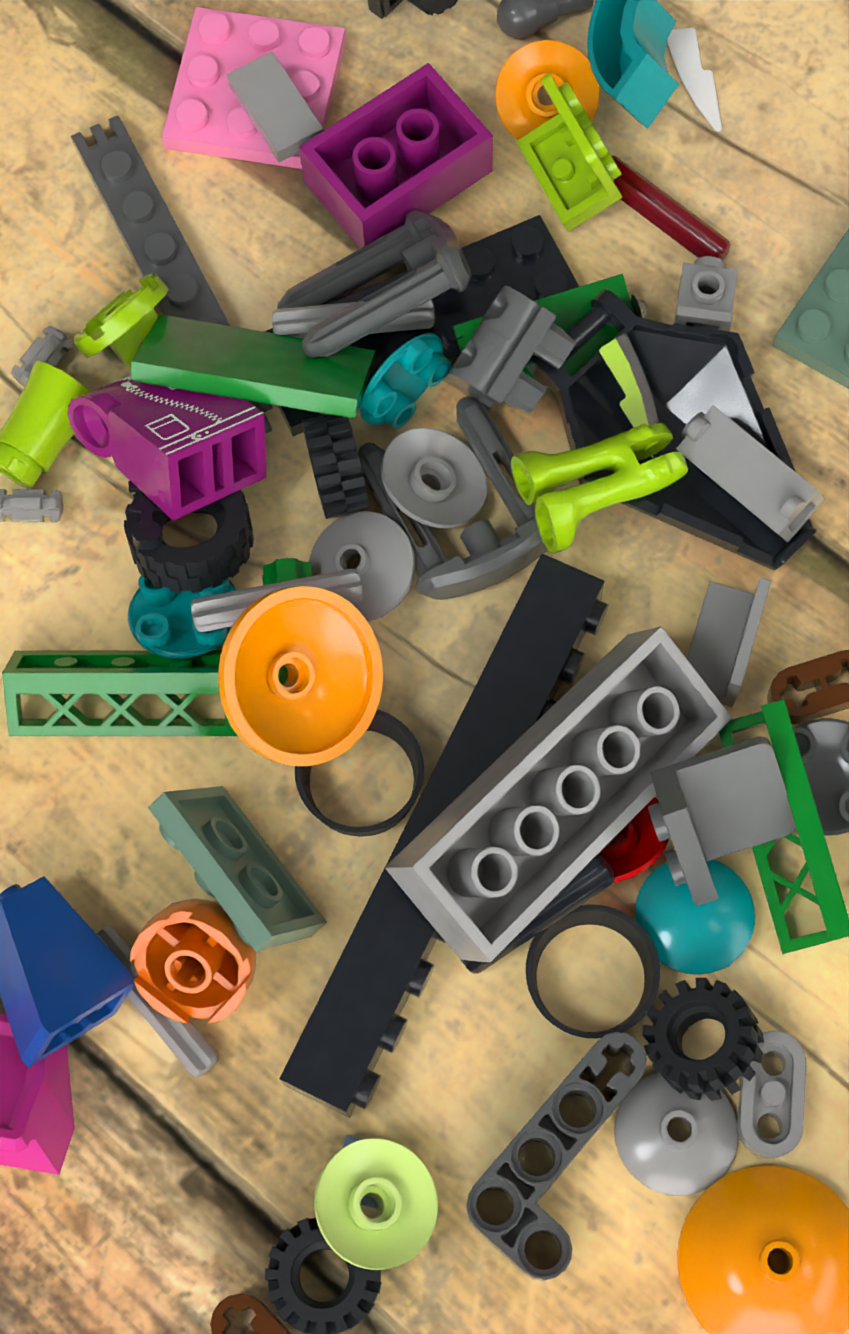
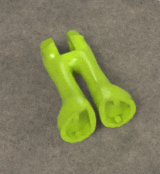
(562, 510)

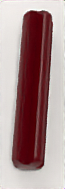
(669, 214)

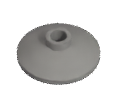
(442, 463)
(385, 562)
(667, 1164)

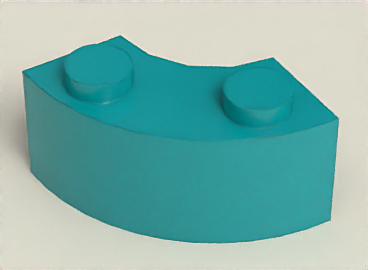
(628, 54)

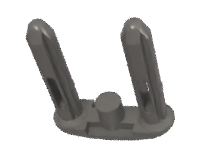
(433, 264)
(489, 557)

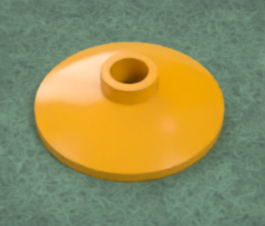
(520, 80)

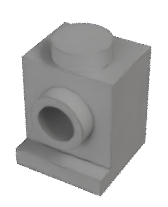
(706, 294)

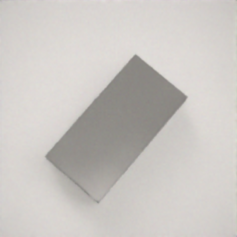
(274, 105)

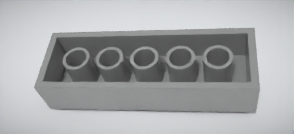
(557, 795)

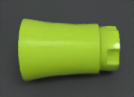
(38, 424)

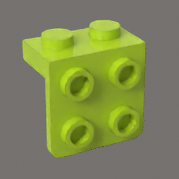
(571, 160)

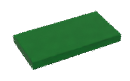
(251, 366)

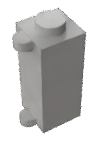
(749, 472)

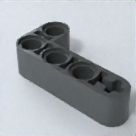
(564, 1143)

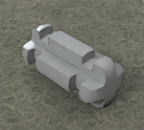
(44, 350)
(31, 505)

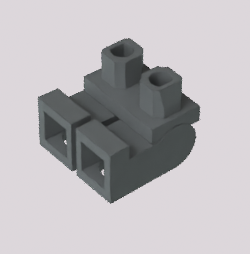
(502, 346)

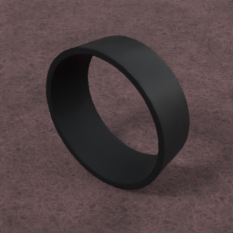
(397, 731)
(618, 922)

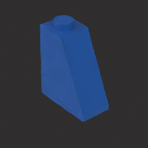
(53, 971)

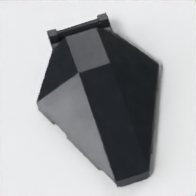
(686, 375)

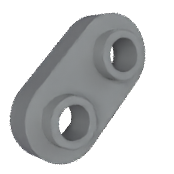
(774, 1096)

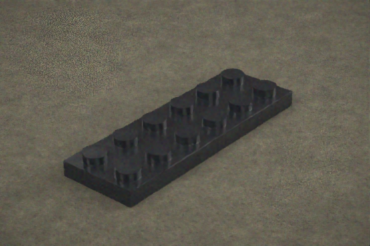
(515, 257)

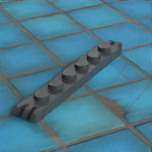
(149, 227)

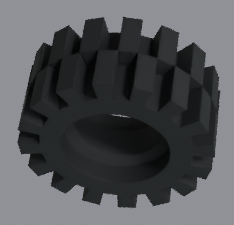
(335, 465)
(681, 1013)
(292, 1301)

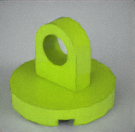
(123, 321)

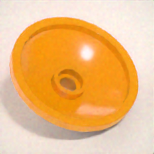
(330, 680)
(728, 1245)

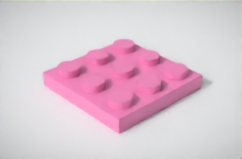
(204, 110)

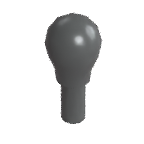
(526, 17)

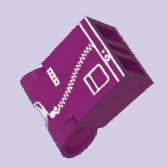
(173, 441)

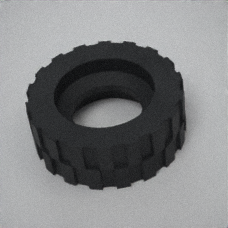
(201, 564)

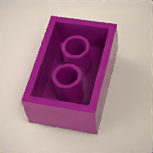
(397, 156)

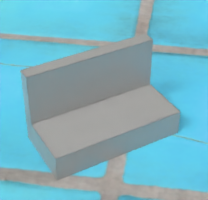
(726, 637)

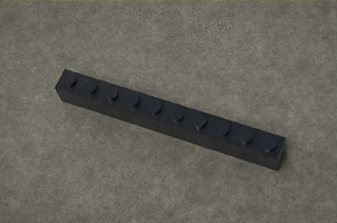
(392, 937)

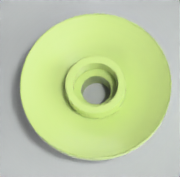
(403, 1197)

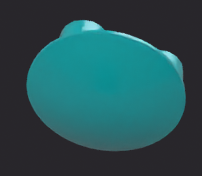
(403, 380)
(164, 621)
(701, 936)

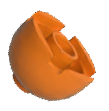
(192, 962)

